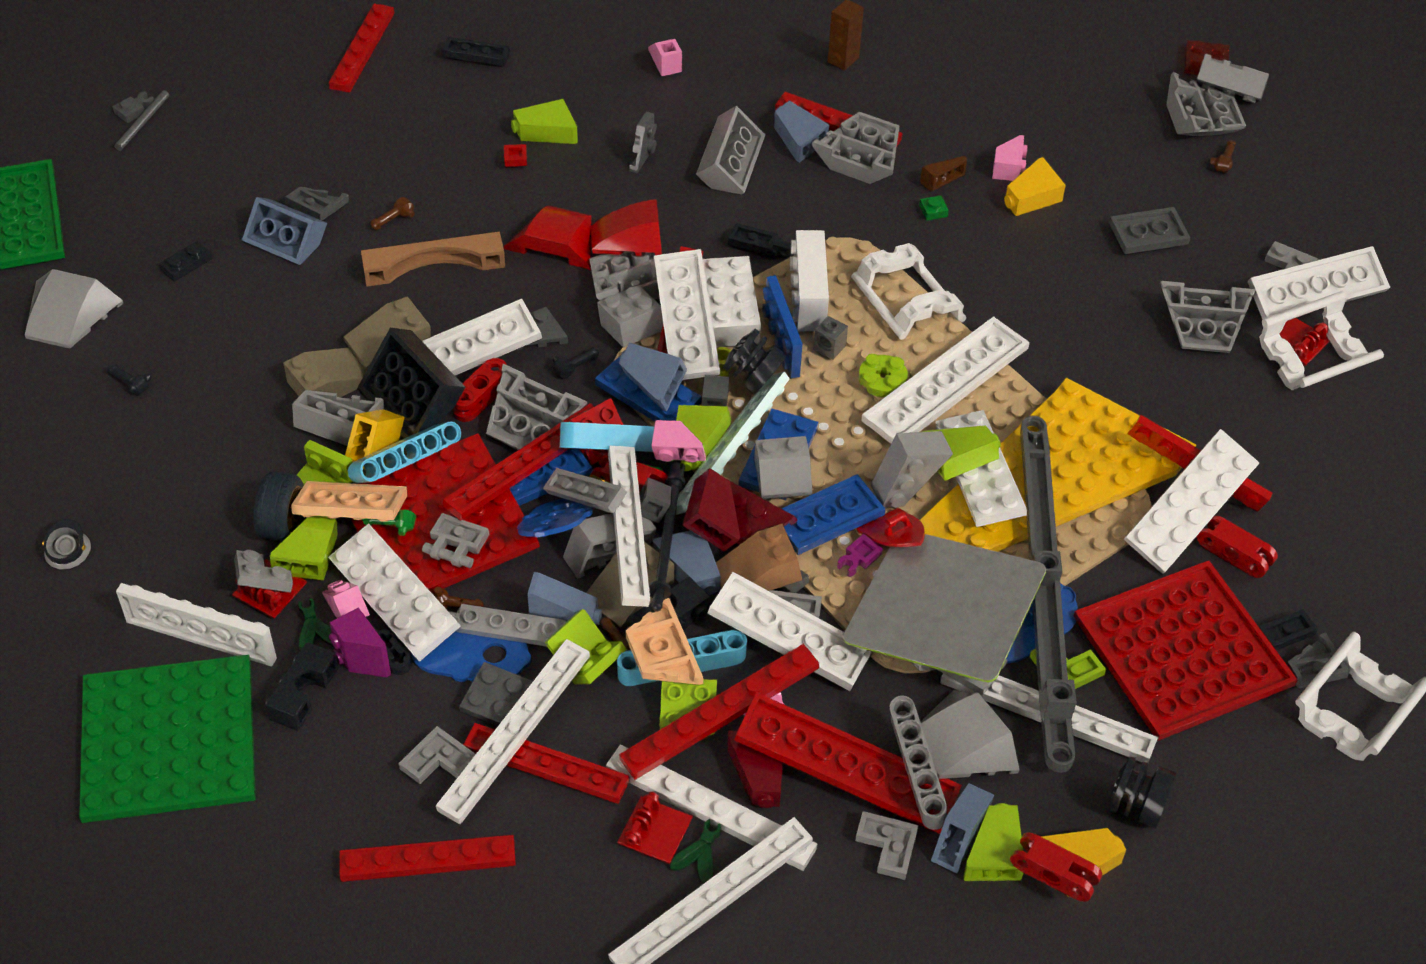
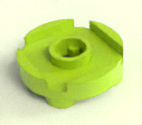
(882, 364)

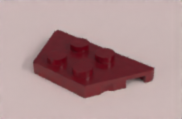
(756, 513)

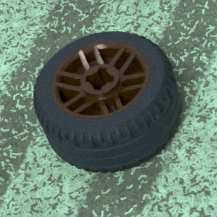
(273, 504)

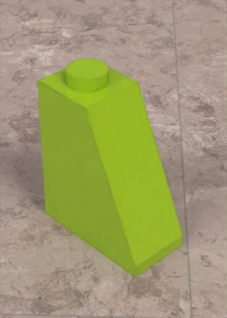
(545, 123)
(707, 424)
(970, 449)
(307, 548)
(994, 846)

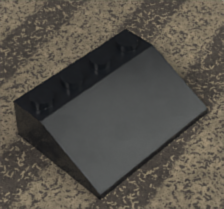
(411, 381)

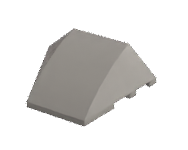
(1201, 110)
(860, 148)
(619, 272)
(67, 307)
(1206, 317)
(527, 409)
(968, 737)

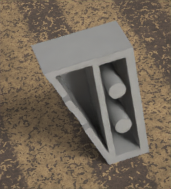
(1232, 79)
(330, 415)
(909, 465)
(595, 543)

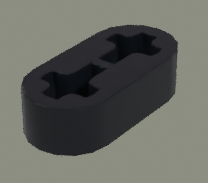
(397, 649)

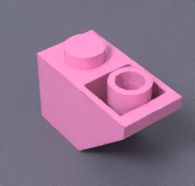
(667, 56)
(1008, 159)
(676, 442)
(344, 598)

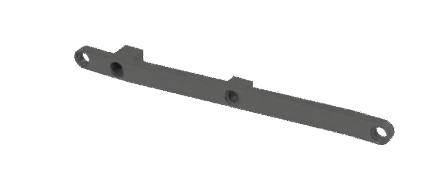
(1056, 692)

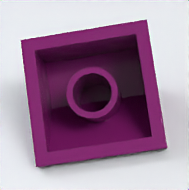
(359, 645)

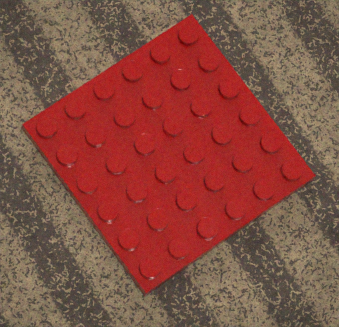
(427, 485)
(1184, 649)

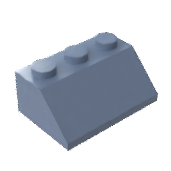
(283, 230)

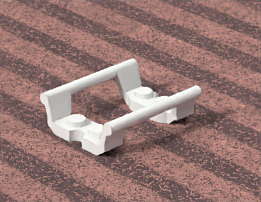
(920, 306)
(1347, 347)
(1366, 674)

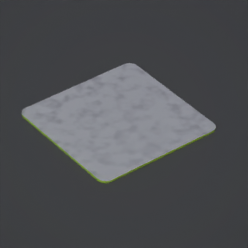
(946, 606)

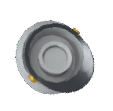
(66, 545)

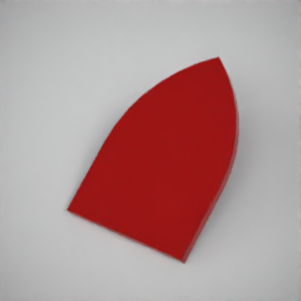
(895, 529)

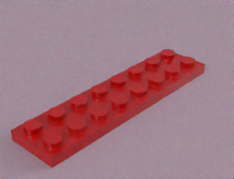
(835, 757)

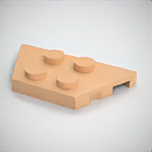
(663, 648)

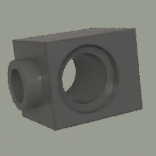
(830, 337)
(715, 391)
(654, 500)

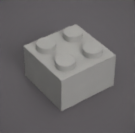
(630, 315)

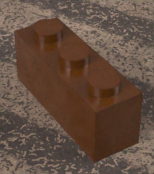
(845, 34)

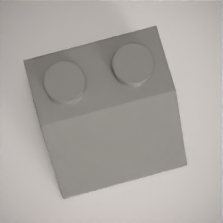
(783, 467)

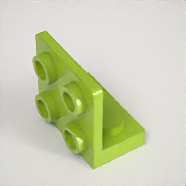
(324, 465)
(583, 632)
(682, 698)

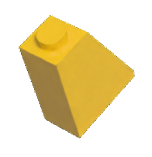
(1034, 189)
(373, 432)
(1093, 845)

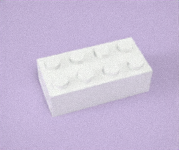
(809, 279)
(731, 299)

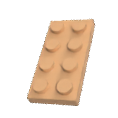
(349, 500)

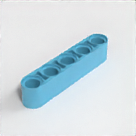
(605, 435)
(395, 454)
(718, 644)

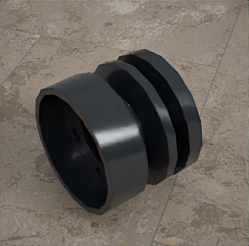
(754, 361)
(1142, 791)

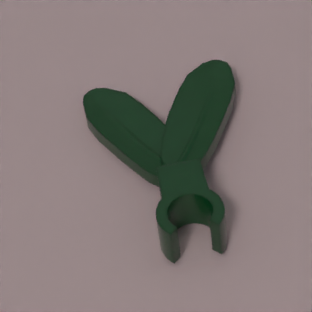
(312, 626)
(699, 850)

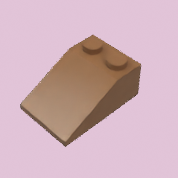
(763, 559)

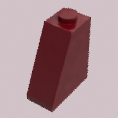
(712, 510)
(758, 773)

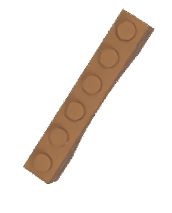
(477, 251)

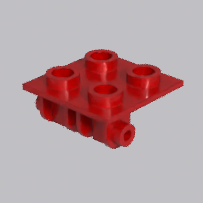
(1304, 339)
(600, 414)
(266, 600)
(655, 829)

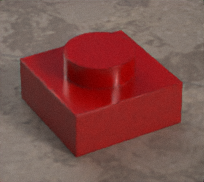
(515, 155)

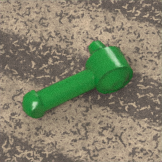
(403, 521)

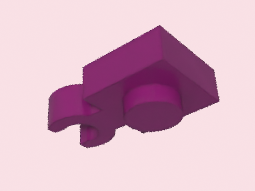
(860, 552)

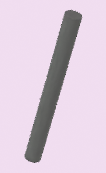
(141, 121)

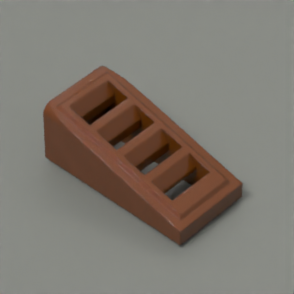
(941, 173)

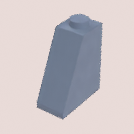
(798, 129)
(653, 372)
(694, 560)
(558, 600)
(961, 827)

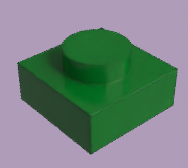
(934, 208)

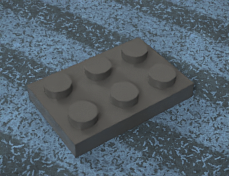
(1149, 230)

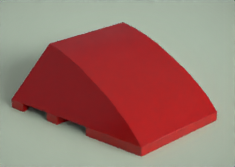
(628, 229)
(556, 233)

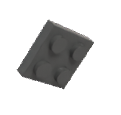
(493, 694)

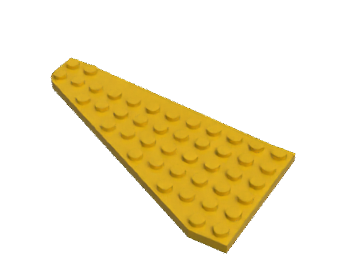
(1089, 461)

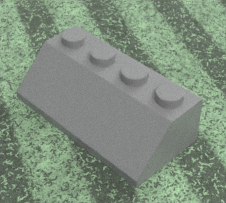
(731, 152)

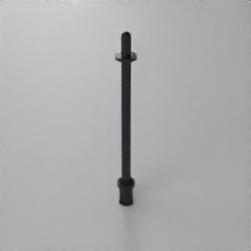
(659, 588)

